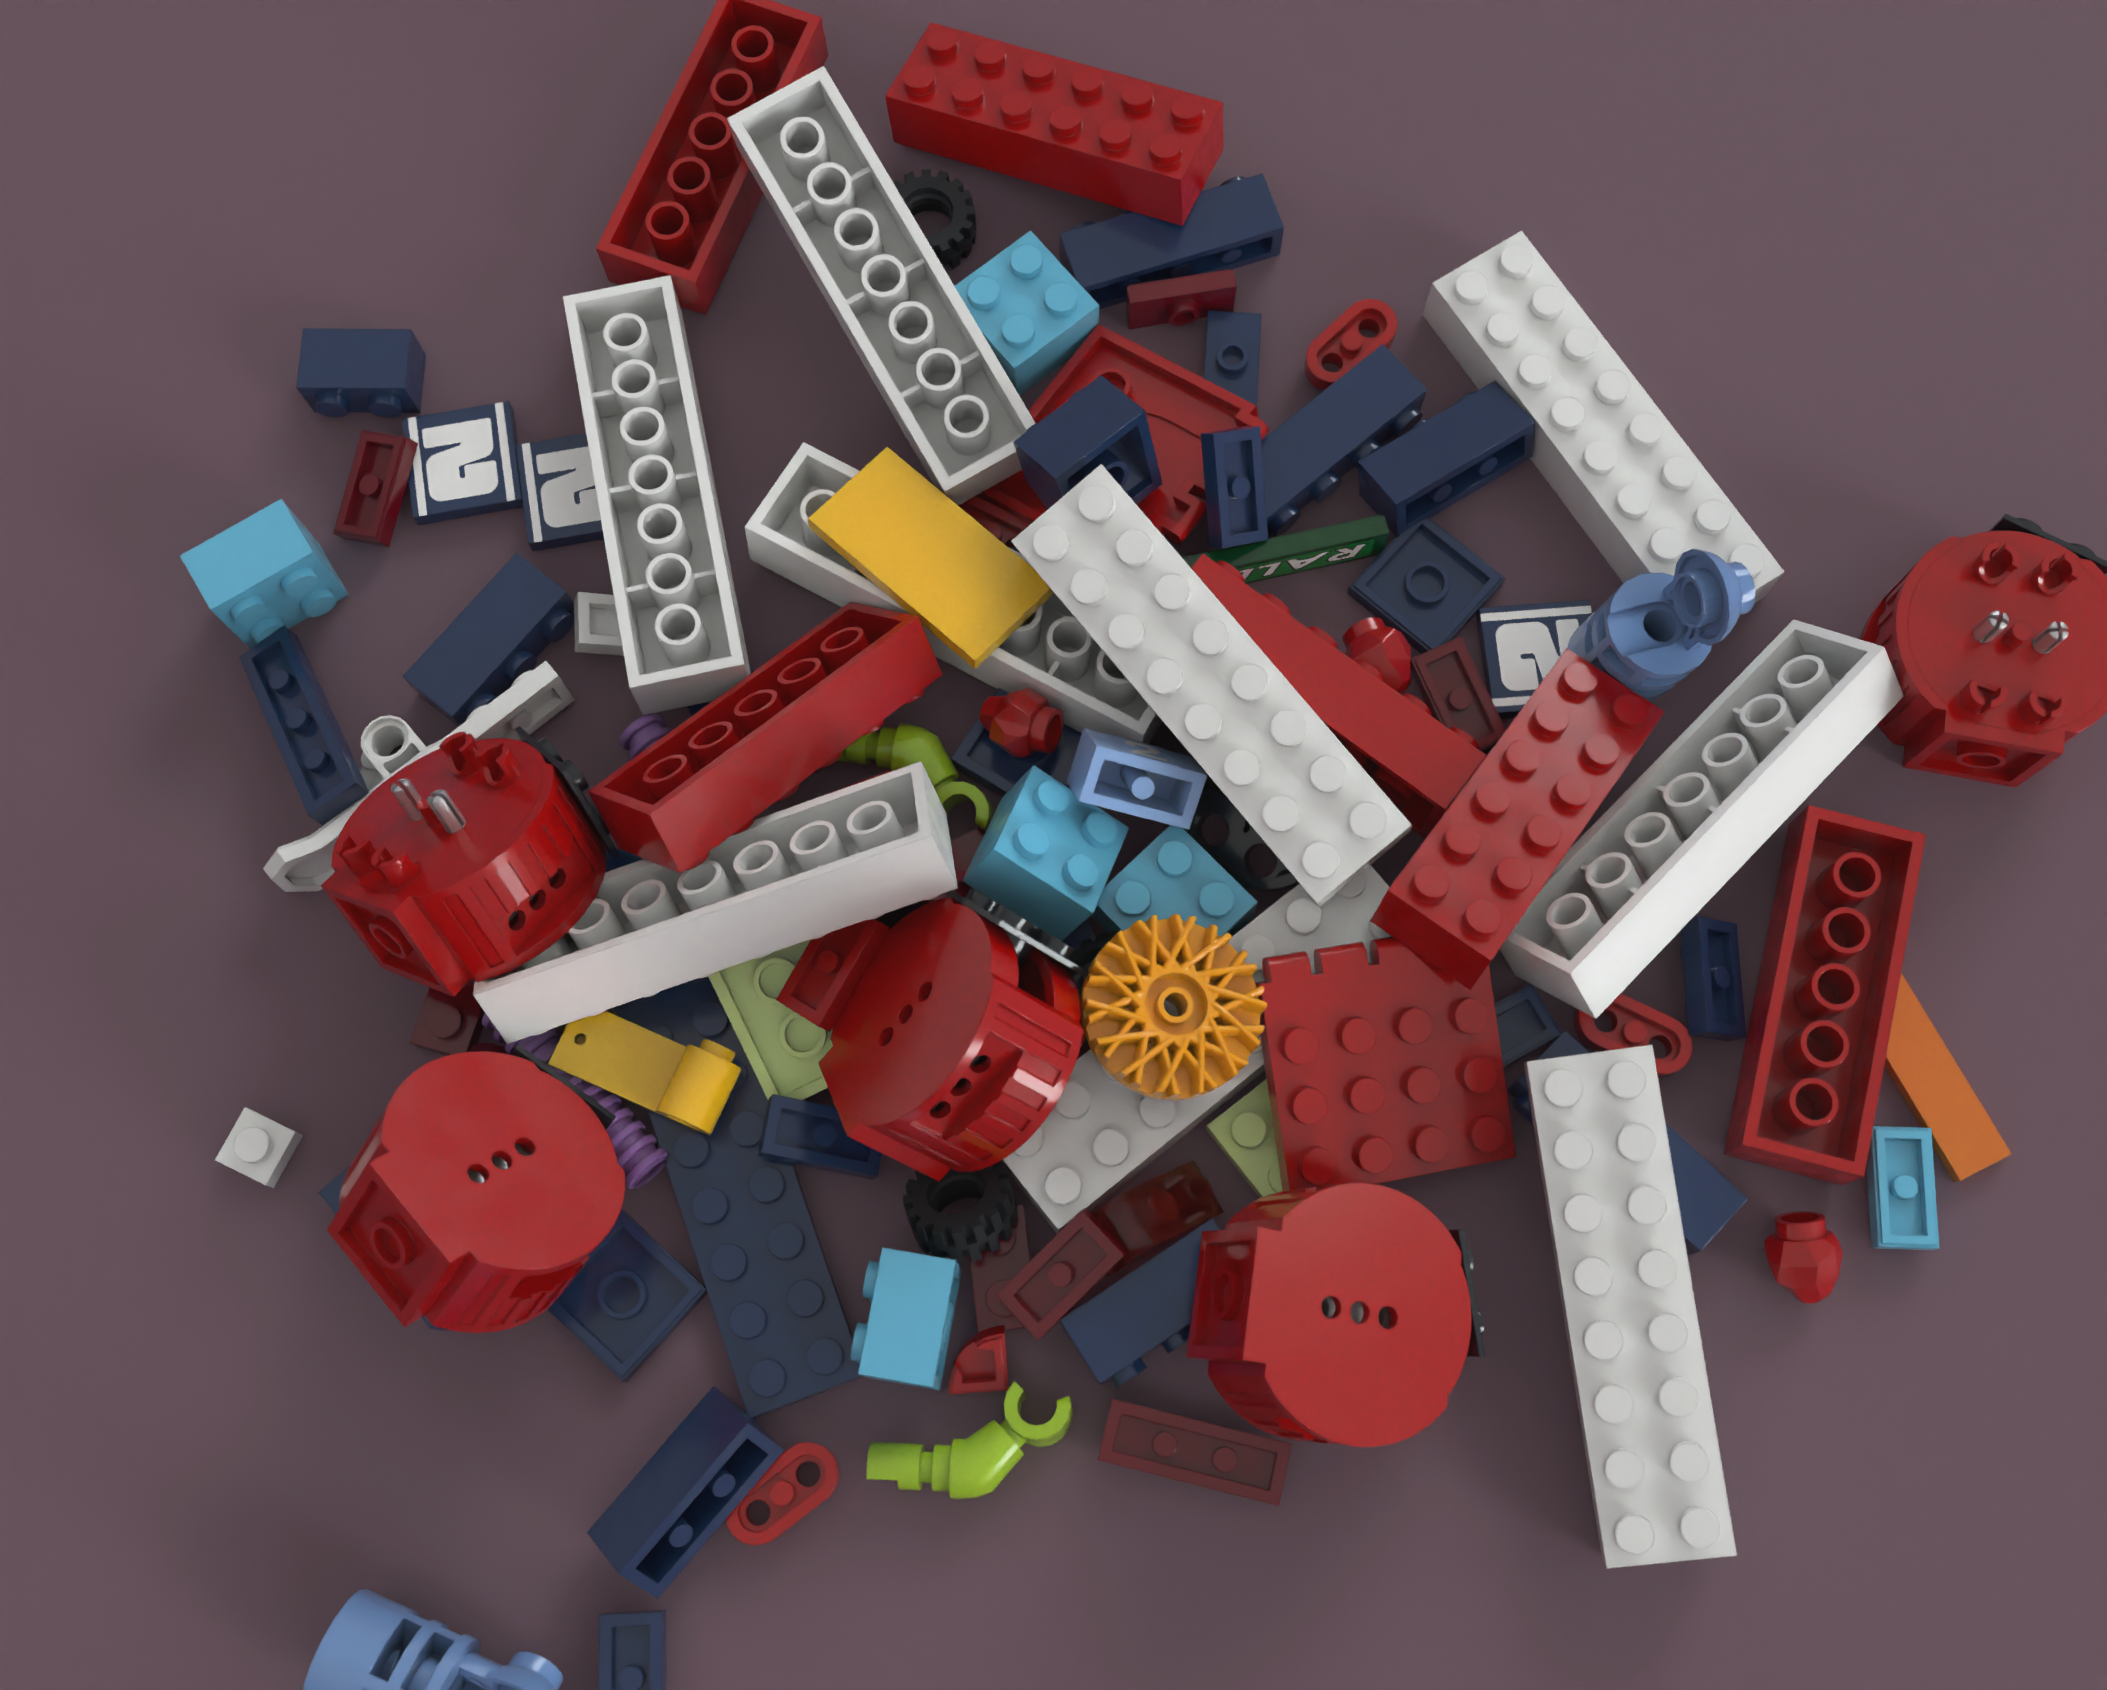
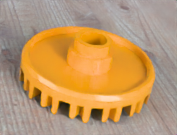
(1205, 983)

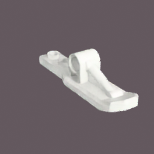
(527, 703)

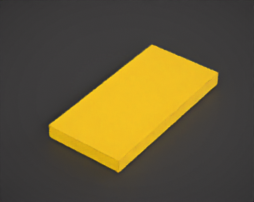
(930, 557)

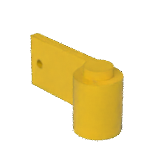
(649, 1068)

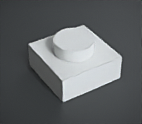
(596, 624)
(259, 1147)

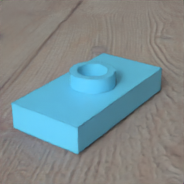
(1902, 1189)

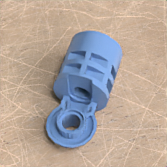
(1665, 623)
(392, 1648)

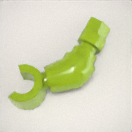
(911, 744)
(970, 1464)

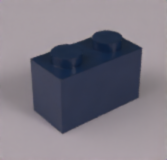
(361, 371)

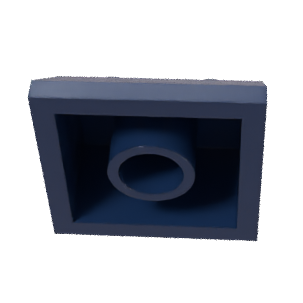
(1087, 431)

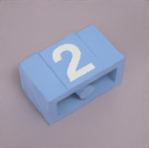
(1136, 778)

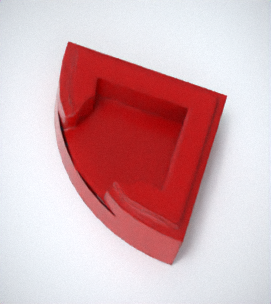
(981, 1364)

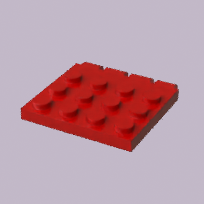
(1177, 411)
(1380, 1067)

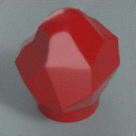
(1382, 648)
(1022, 722)
(1804, 1255)

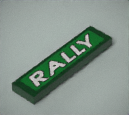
(1304, 549)

